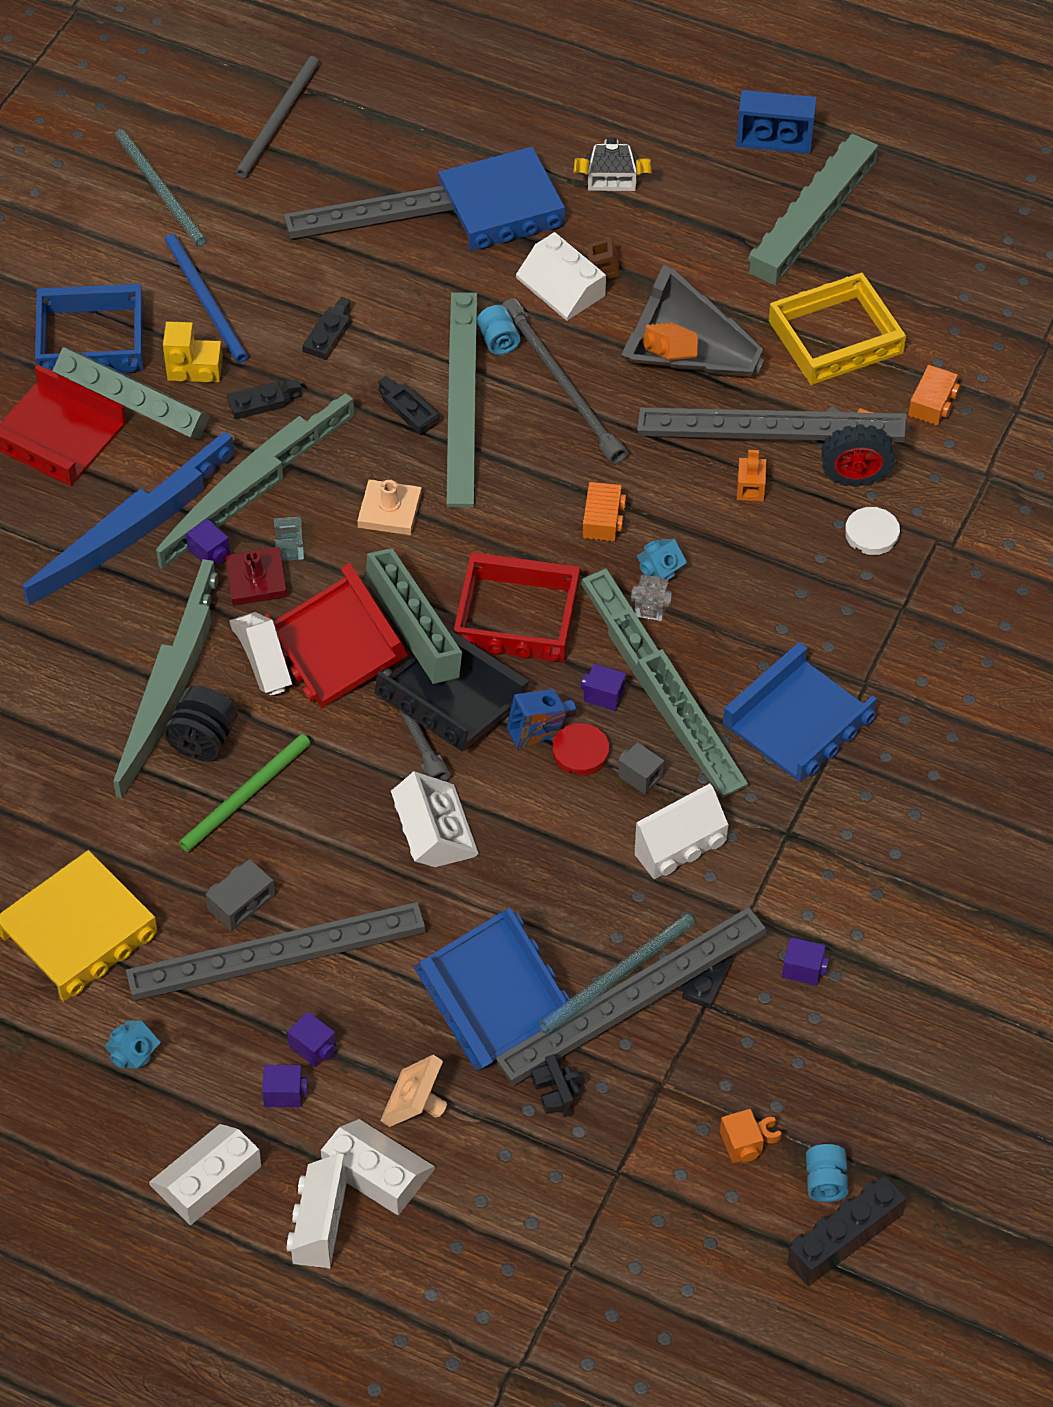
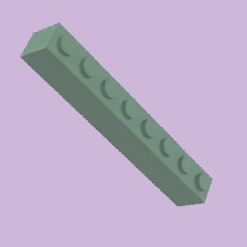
(812, 209)

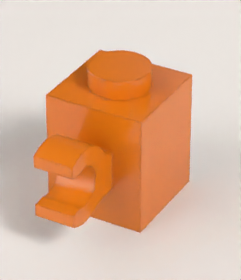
(751, 477)
(746, 1137)

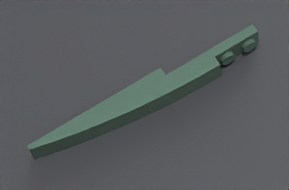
(462, 400)
(256, 474)
(168, 679)
(663, 684)

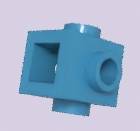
(661, 558)
(131, 1044)

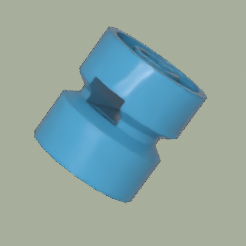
(498, 329)
(826, 1173)

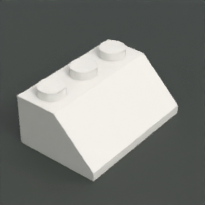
(562, 277)
(433, 820)
(680, 832)
(378, 1165)
(207, 1172)
(318, 1212)

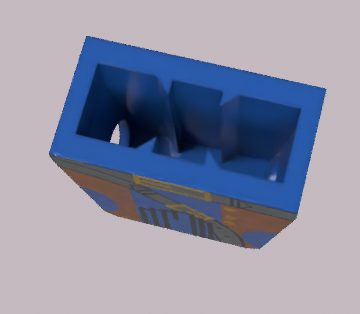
(537, 717)

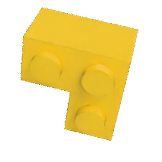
(190, 358)

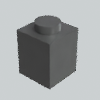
(640, 768)

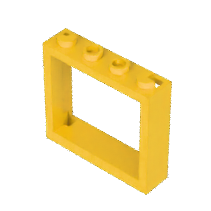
(847, 359)

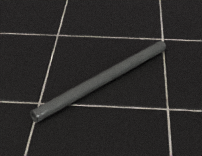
(277, 117)

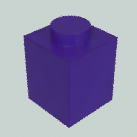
(208, 542)
(603, 687)
(804, 961)
(312, 1039)
(283, 1086)

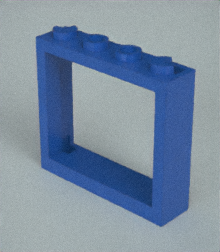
(85, 300)

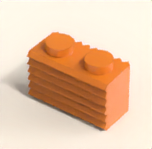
(670, 341)
(934, 394)
(602, 511)

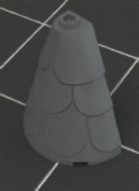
(721, 342)

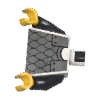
(612, 167)

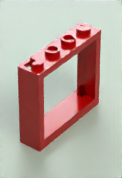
(522, 573)

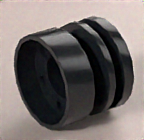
(200, 723)

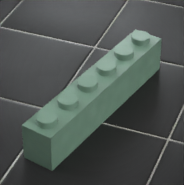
(131, 393)
(413, 616)

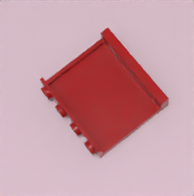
(337, 639)

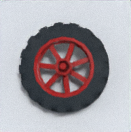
(858, 464)

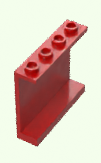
(60, 427)

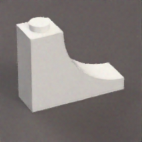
(263, 651)

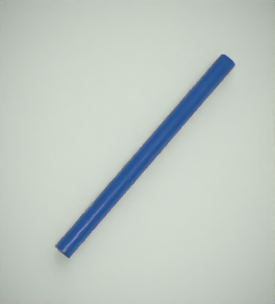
(206, 298)

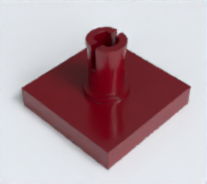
(256, 576)

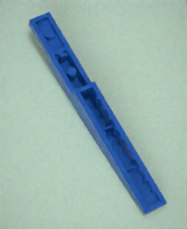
(130, 521)

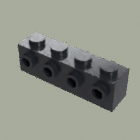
(846, 1230)

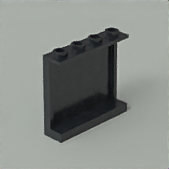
(459, 707)

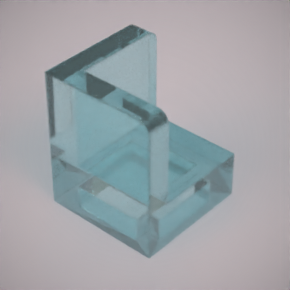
(289, 537)

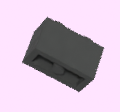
(240, 894)

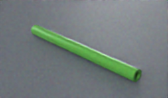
(245, 792)

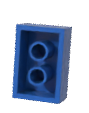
(775, 121)

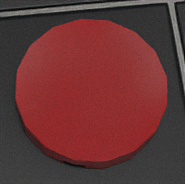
(580, 749)

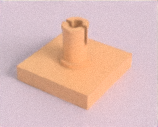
(389, 507)
(413, 1093)

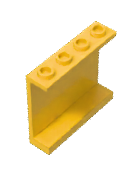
(78, 924)

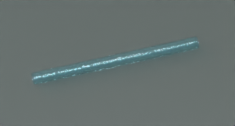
(160, 188)
(615, 974)

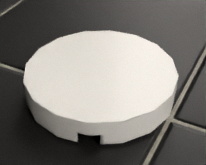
(872, 530)

